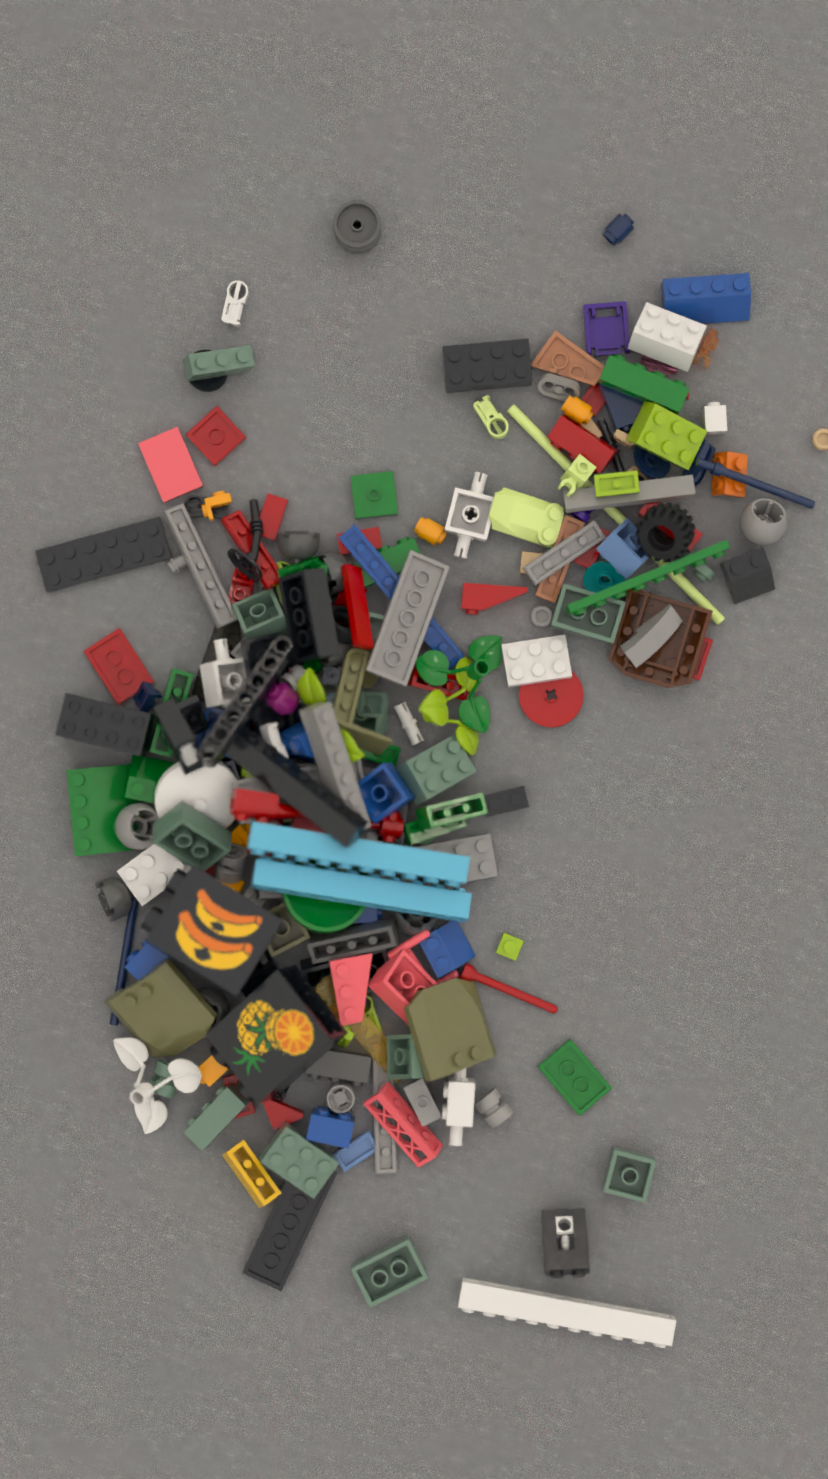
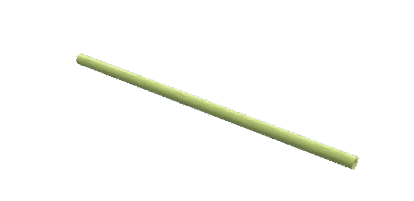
(613, 512)

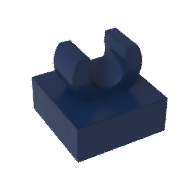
(146, 696)

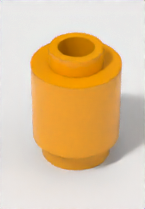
(577, 410)
(430, 531)

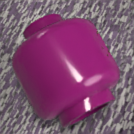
(282, 698)

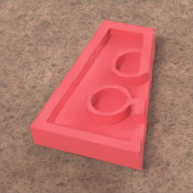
(350, 986)

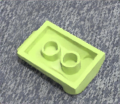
(526, 517)

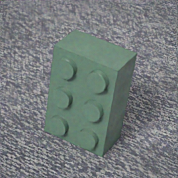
(596, 623)
(436, 769)
(191, 836)
(299, 1160)
(389, 1271)

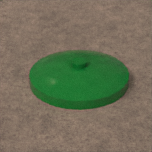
(320, 914)

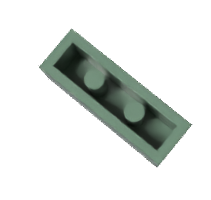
(218, 363)
(215, 1116)

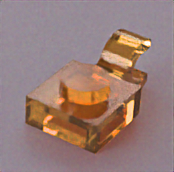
(709, 344)

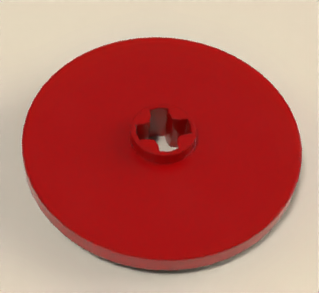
(556, 711)

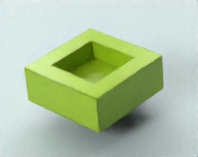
(509, 946)

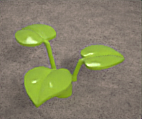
(311, 692)
(436, 711)

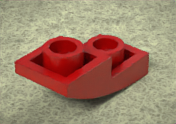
(241, 587)

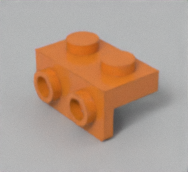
(726, 486)

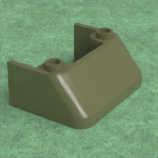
(350, 682)

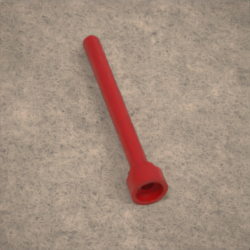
(469, 973)

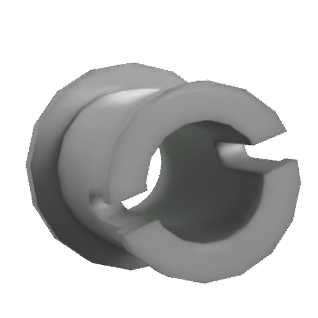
(177, 563)

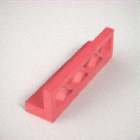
(407, 1123)

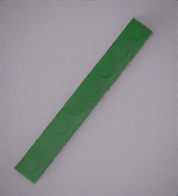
(638, 582)

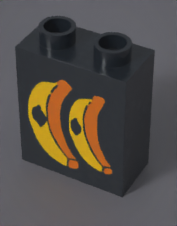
(211, 929)

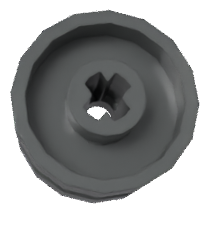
(364, 216)

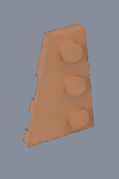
(568, 360)

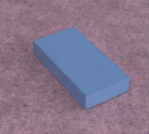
(358, 1150)

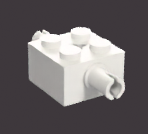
(458, 522)
(222, 677)
(459, 1105)

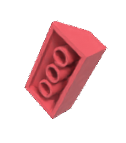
(399, 980)

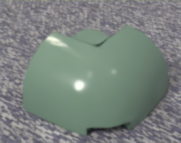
(372, 711)

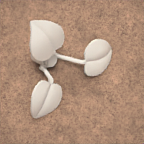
(153, 1112)

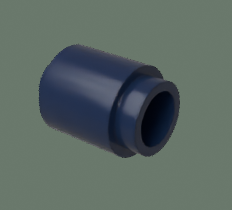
(618, 229)

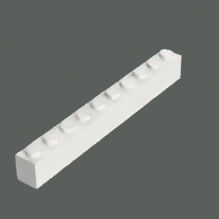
(567, 1312)

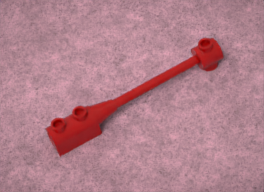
(267, 807)

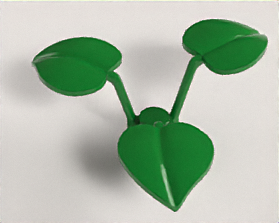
(487, 655)

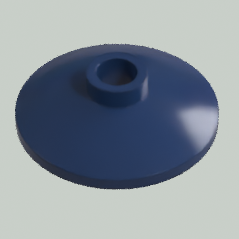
(649, 464)

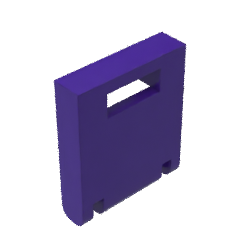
(606, 333)

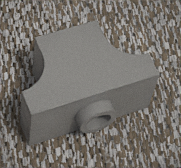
(422, 1102)

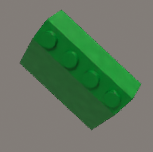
(94, 806)

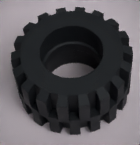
(654, 542)

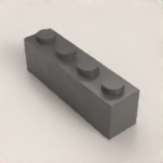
(353, 940)
(342, 1065)

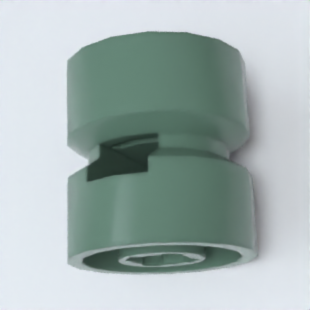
(161, 1071)

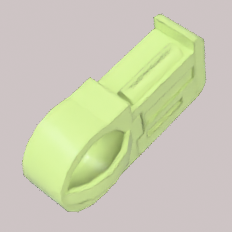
(489, 415)

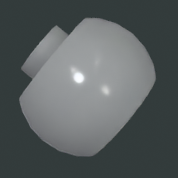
(763, 521)
(144, 826)

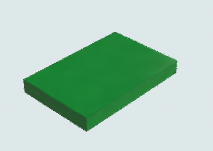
(574, 1077)

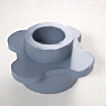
(326, 679)

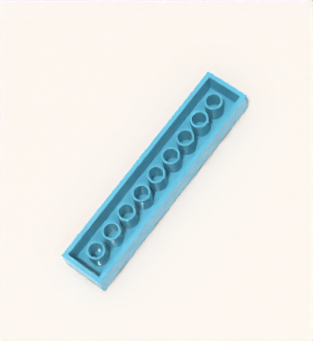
(364, 854)

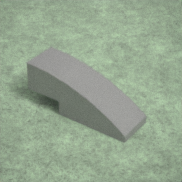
(651, 635)

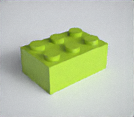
(666, 435)

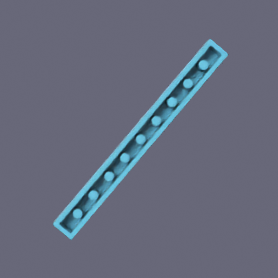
(361, 890)

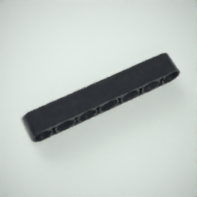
(247, 690)

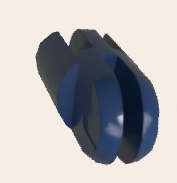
(705, 452)

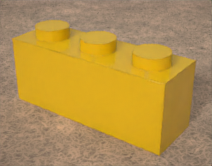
(251, 1174)

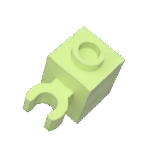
(576, 474)

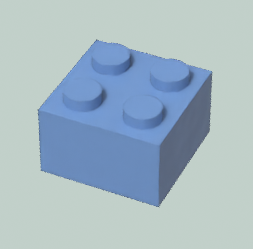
(622, 549)

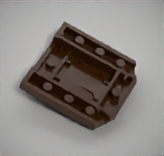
(678, 657)

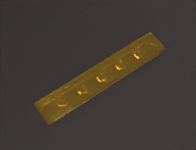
(365, 1031)

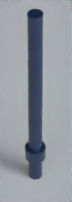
(718, 469)
(125, 952)

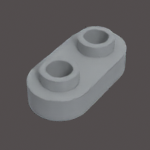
(559, 387)

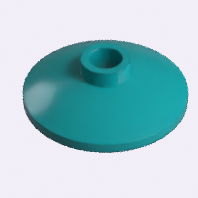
(593, 577)

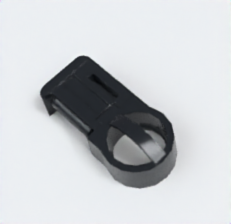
(218, 512)

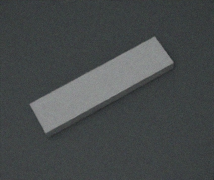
(564, 552)

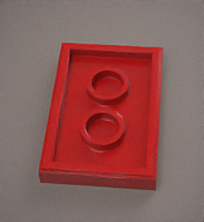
(118, 666)

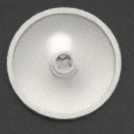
(204, 790)

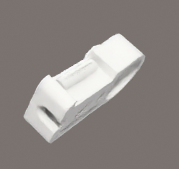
(233, 306)
(271, 736)

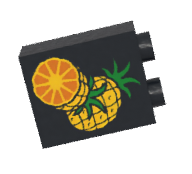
(275, 1035)

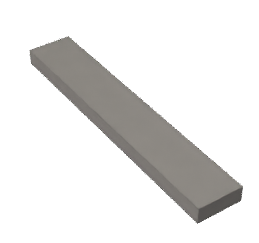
(650, 491)
(200, 566)
(385, 1157)

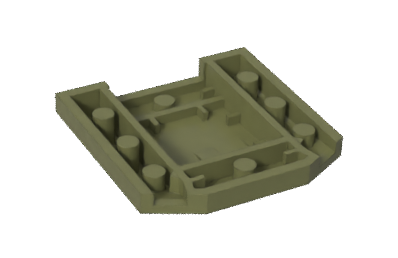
(163, 1010)
(449, 1028)

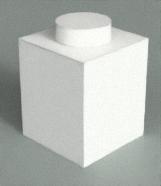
(714, 418)

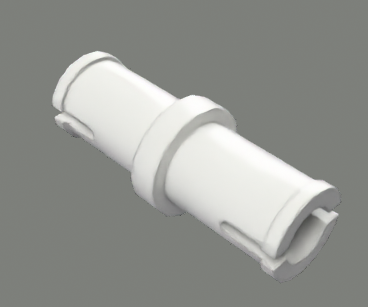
(408, 723)

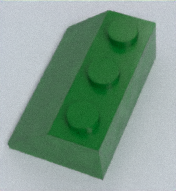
(143, 777)

